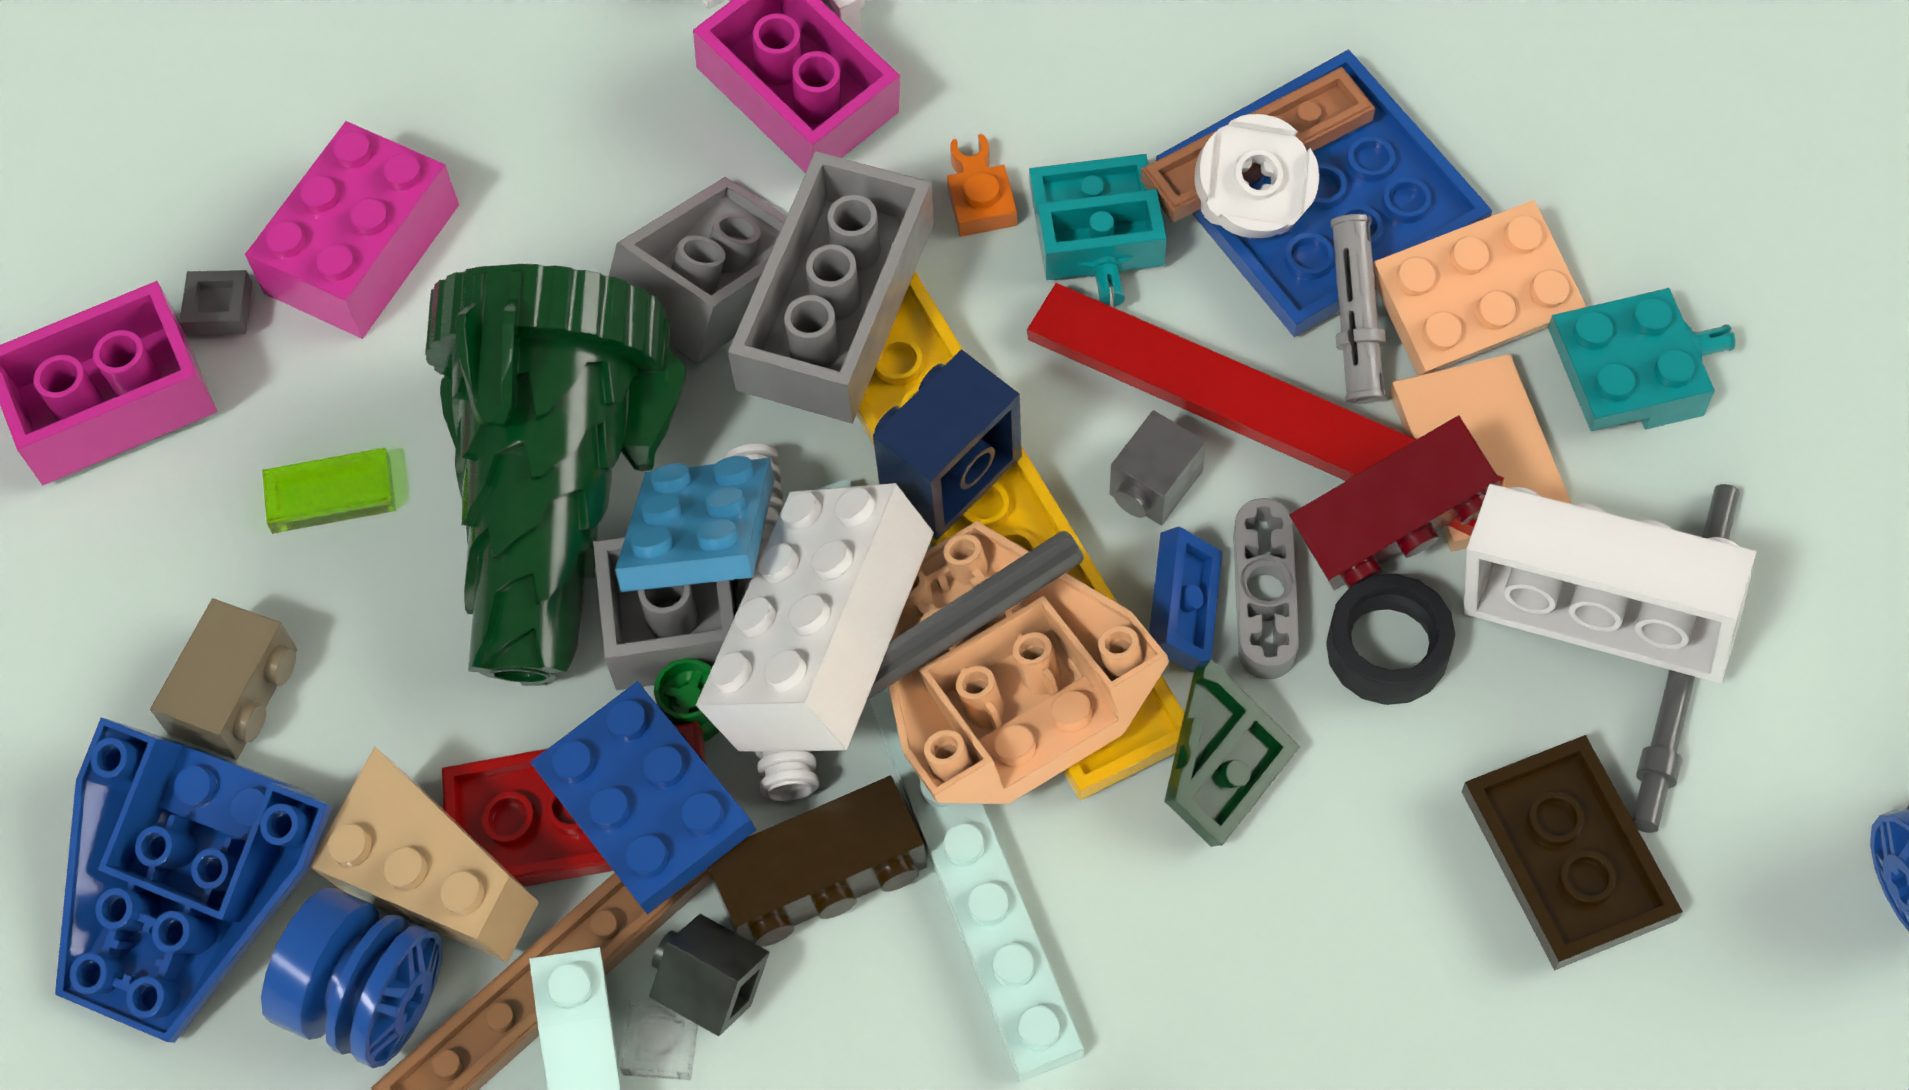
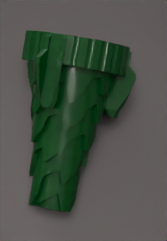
(541, 398)

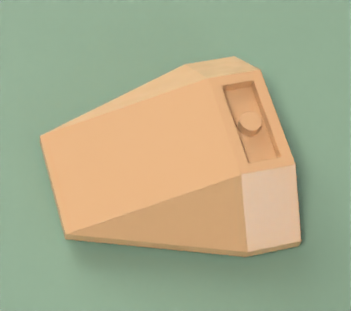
(1022, 689)

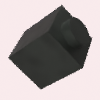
(707, 973)

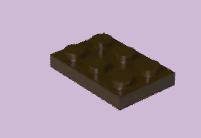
(1571, 852)

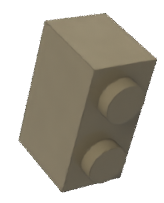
(225, 679)

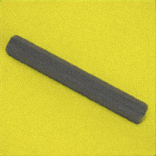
(977, 608)

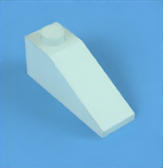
(575, 1021)

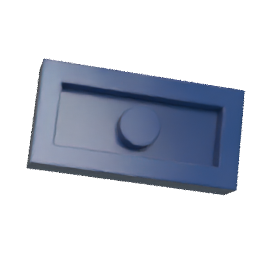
(1185, 597)

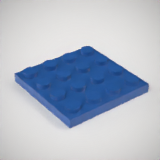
(1376, 171)

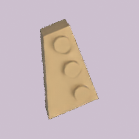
(420, 864)

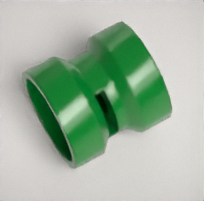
(678, 691)

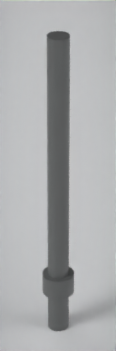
(1660, 762)

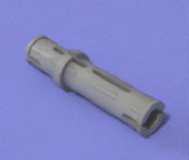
(1360, 332)

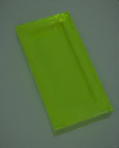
(328, 490)

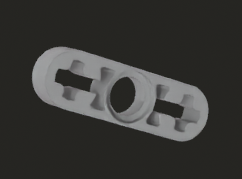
(1252, 611)

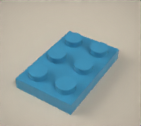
(696, 524)

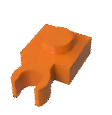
(979, 193)

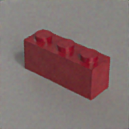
(1396, 504)

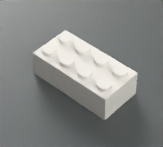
(1607, 581)
(816, 620)

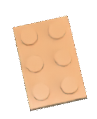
(1476, 288)

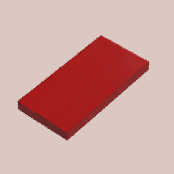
(521, 819)

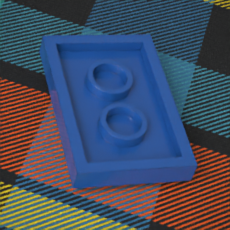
(643, 797)

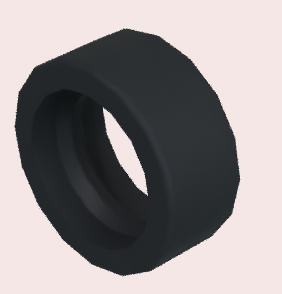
(1400, 595)

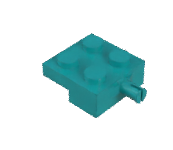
(1097, 221)
(1637, 360)

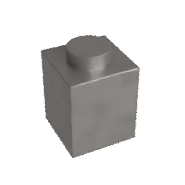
(1156, 468)

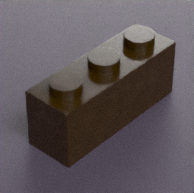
(819, 863)

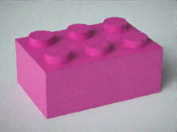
(797, 75)
(353, 229)
(100, 383)

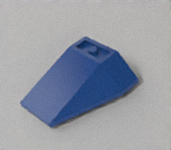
(172, 874)

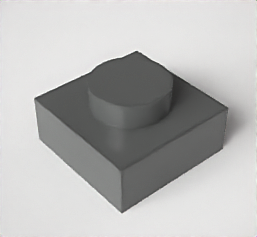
(216, 302)

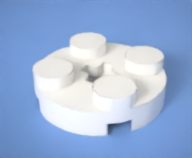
(1282, 156)

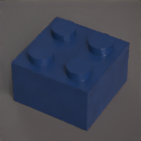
(950, 440)

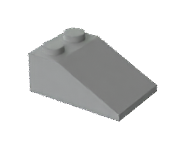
(702, 263)

